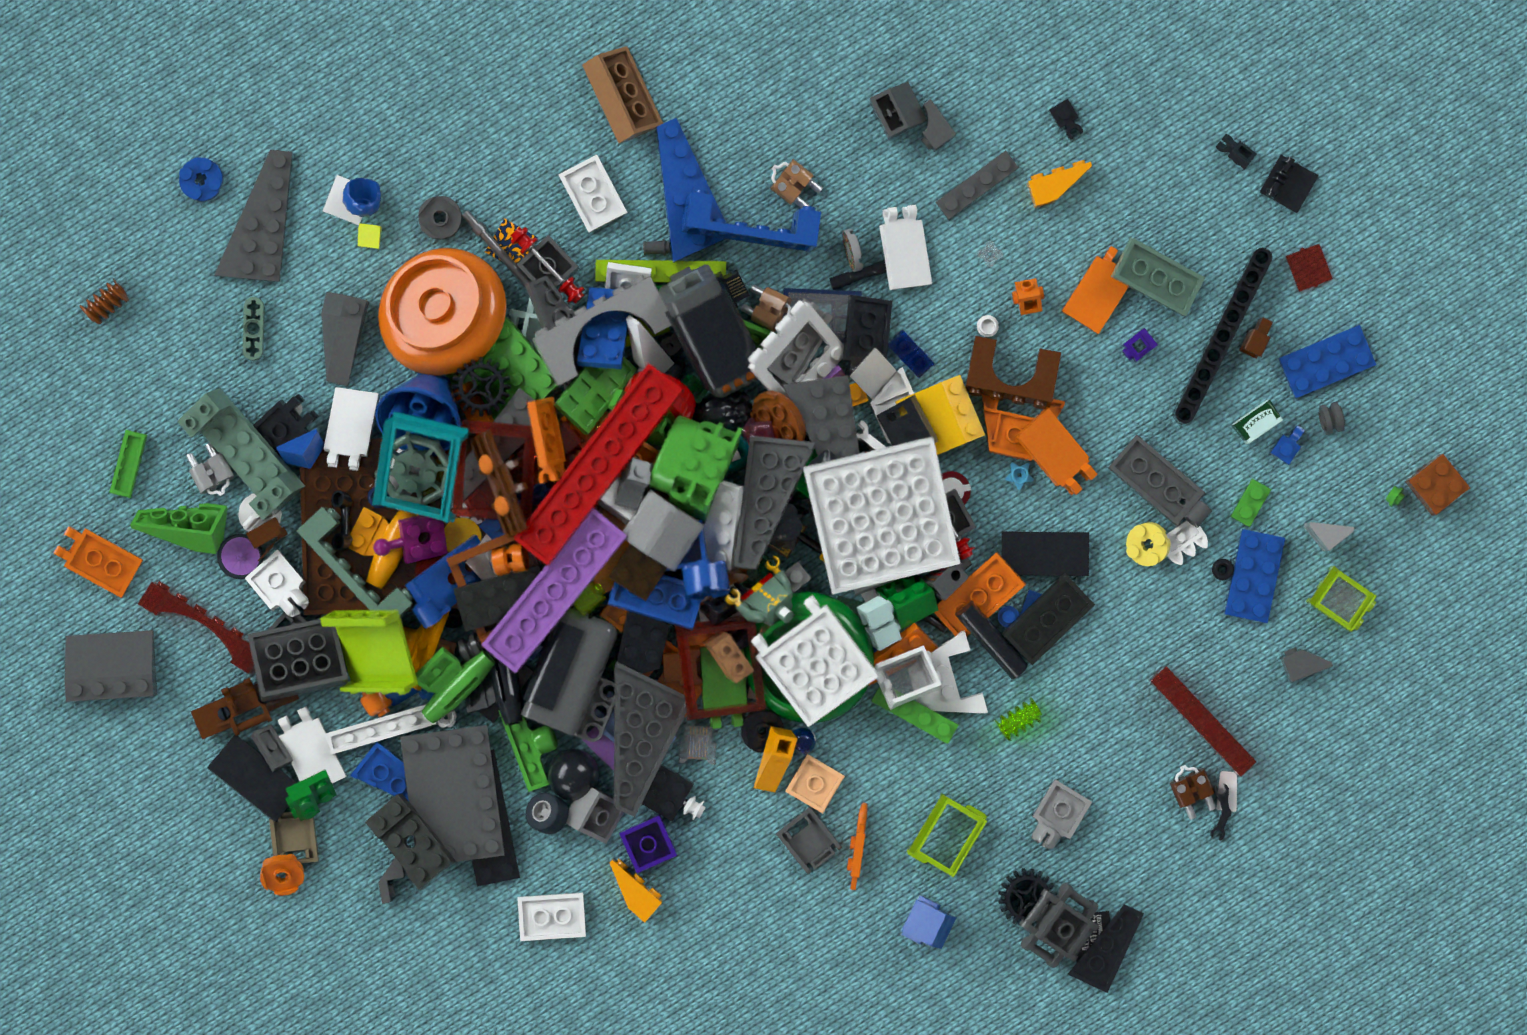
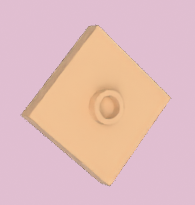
(815, 783)

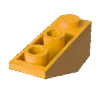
(1052, 186)
(775, 758)
(636, 895)

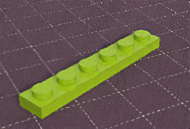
(660, 270)

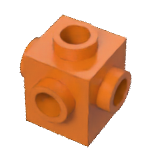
(1028, 296)

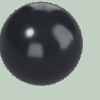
(573, 774)

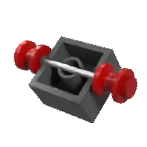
(549, 261)

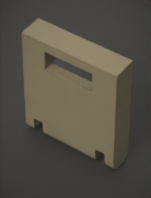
(294, 835)

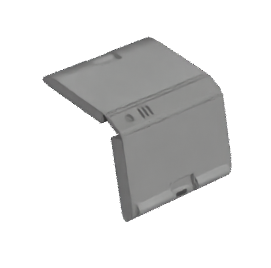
(662, 530)

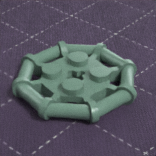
(428, 469)

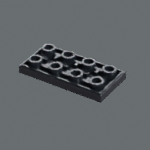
(1046, 552)
(252, 778)

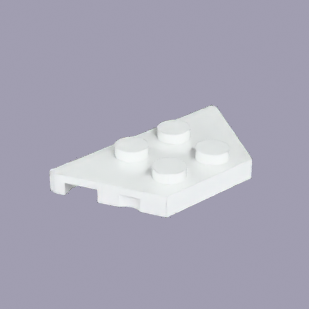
(894, 390)

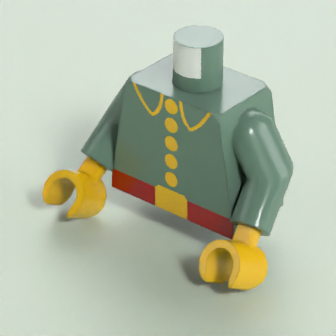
(767, 599)

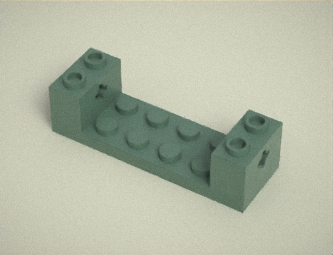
(244, 451)
(315, 531)

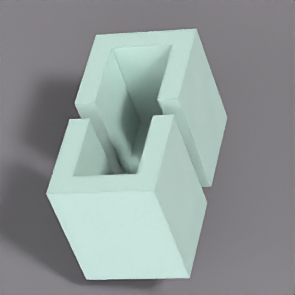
(882, 625)

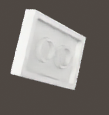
(592, 193)
(551, 916)

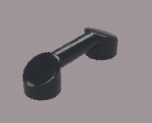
(342, 500)

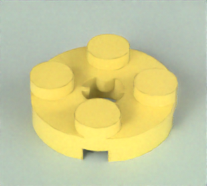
(1136, 547)

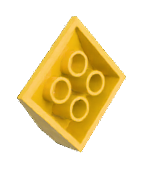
(948, 413)

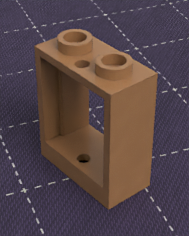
(724, 652)

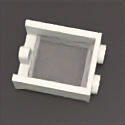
(908, 677)

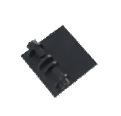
(1289, 183)

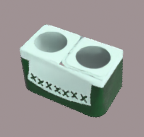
(1257, 422)

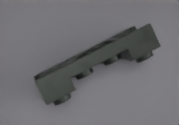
(394, 825)

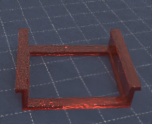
(500, 429)
(707, 627)

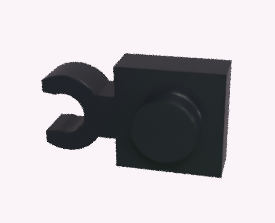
(1065, 116)

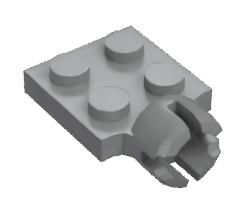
(1058, 814)

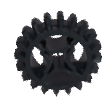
(491, 401)
(1031, 888)

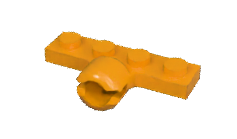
(423, 643)

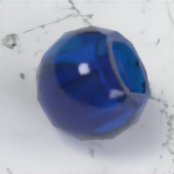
(806, 740)

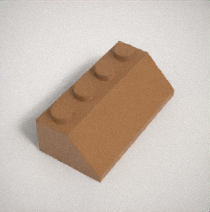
(622, 94)

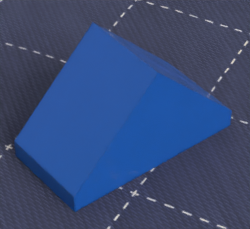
(302, 450)

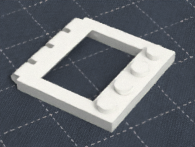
(787, 329)

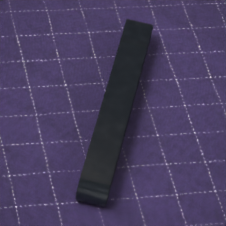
(1227, 326)

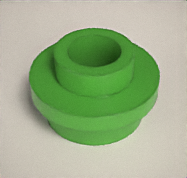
(1395, 496)

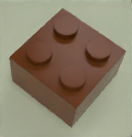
(1437, 484)

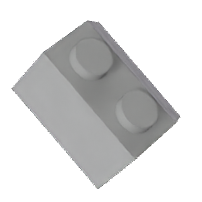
(594, 815)

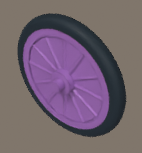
(238, 557)

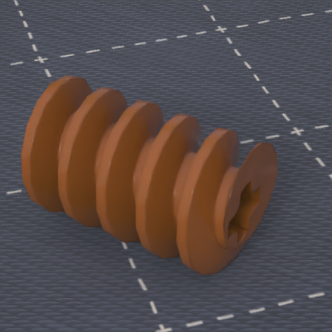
(105, 302)

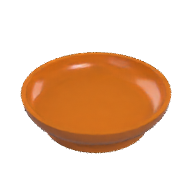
(442, 311)

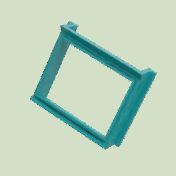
(426, 427)

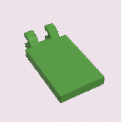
(719, 690)

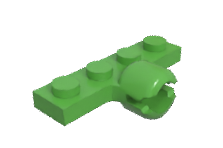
(528, 747)

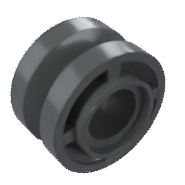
(1331, 418)
(470, 647)

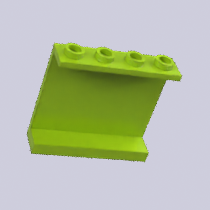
(373, 651)

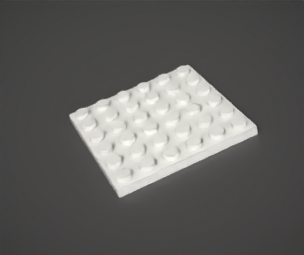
(882, 515)

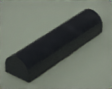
(992, 640)

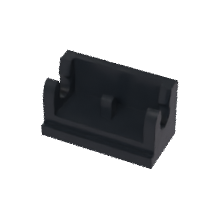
(719, 609)

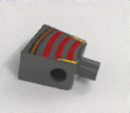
(947, 579)

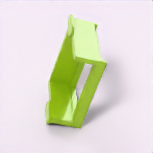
(914, 849)

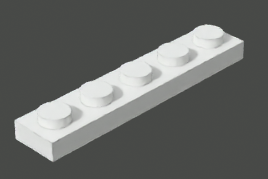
(377, 730)

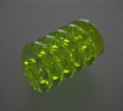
(1019, 719)

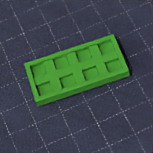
(591, 394)

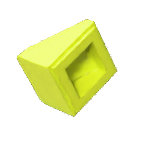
(369, 236)

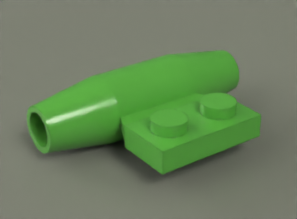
(451, 681)

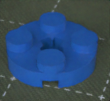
(212, 185)

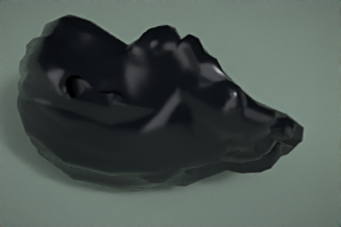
(730, 410)

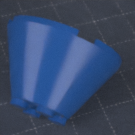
(422, 397)

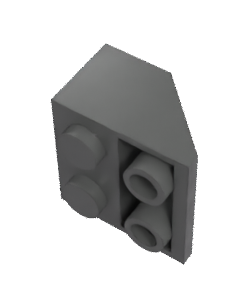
(897, 110)

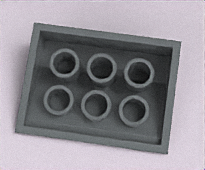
(297, 660)
(110, 666)

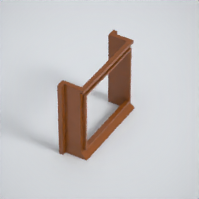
(472, 552)

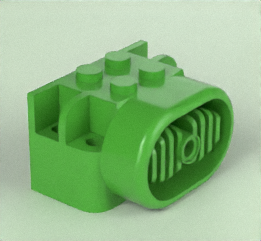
(694, 464)

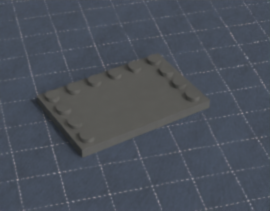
(455, 790)

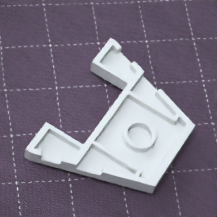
(948, 697)

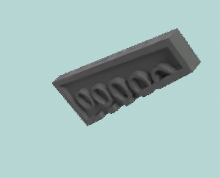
(513, 413)

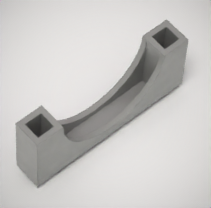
(558, 342)

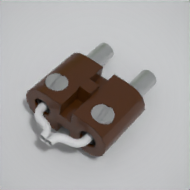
(1192, 788)

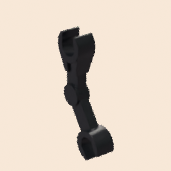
(1225, 812)

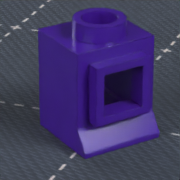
(1148, 341)

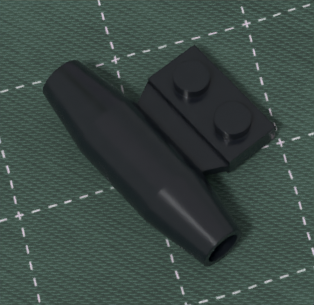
(498, 687)

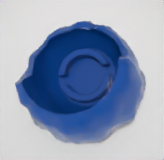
(362, 197)

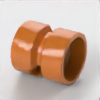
(502, 559)

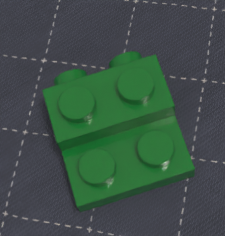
(308, 793)

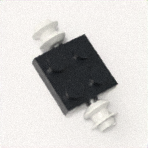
(669, 793)

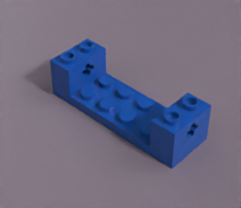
(801, 237)

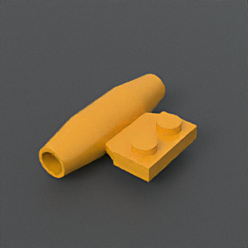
(366, 531)

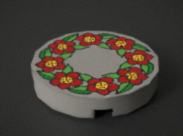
(852, 249)

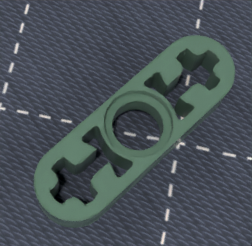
(248, 312)

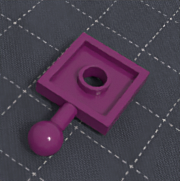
(409, 532)

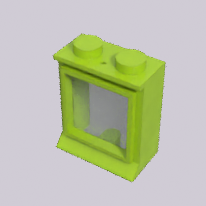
(1342, 599)

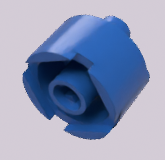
(705, 580)

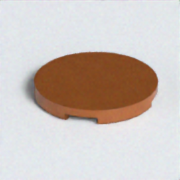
(783, 414)

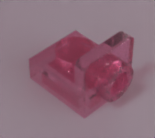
(760, 429)

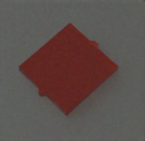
(1309, 267)

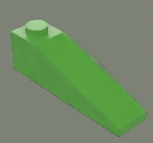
(192, 528)

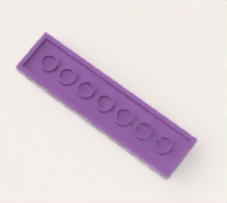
(554, 591)

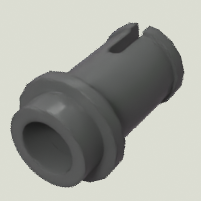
(657, 247)

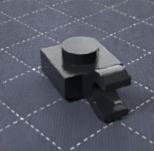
(1239, 152)

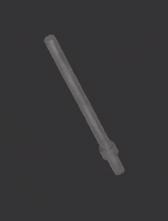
(480, 230)

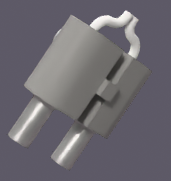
(211, 473)

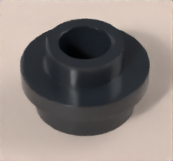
(1229, 569)

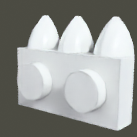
(1182, 540)

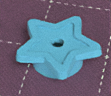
(1019, 481)

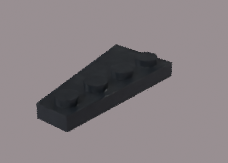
(1104, 956)

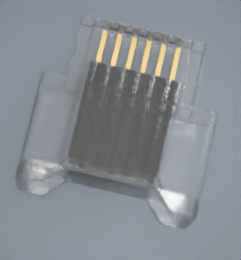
(697, 745)

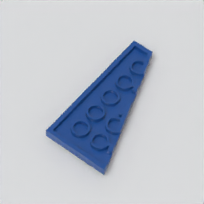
(680, 178)

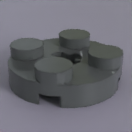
(442, 229)

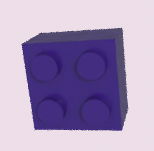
(648, 843)

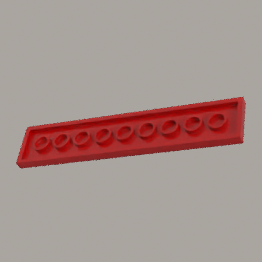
(599, 464)

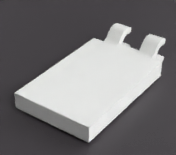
(905, 249)
(350, 426)
(309, 747)

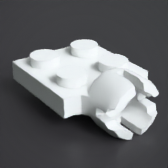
(279, 584)

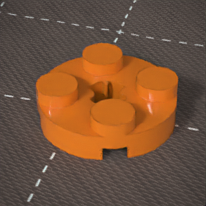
(286, 864)

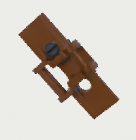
(237, 699)

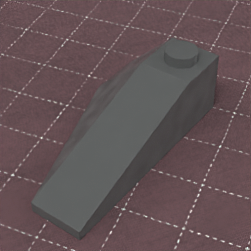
(342, 329)

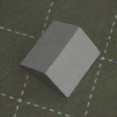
(1327, 535)

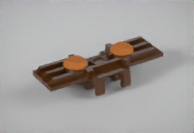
(500, 483)

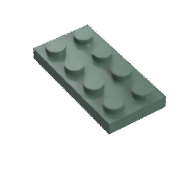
(1157, 277)

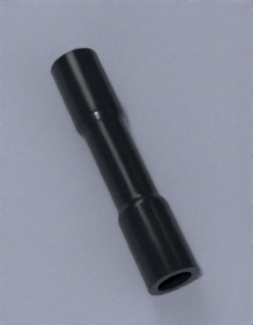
(850, 277)

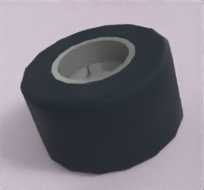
(546, 813)

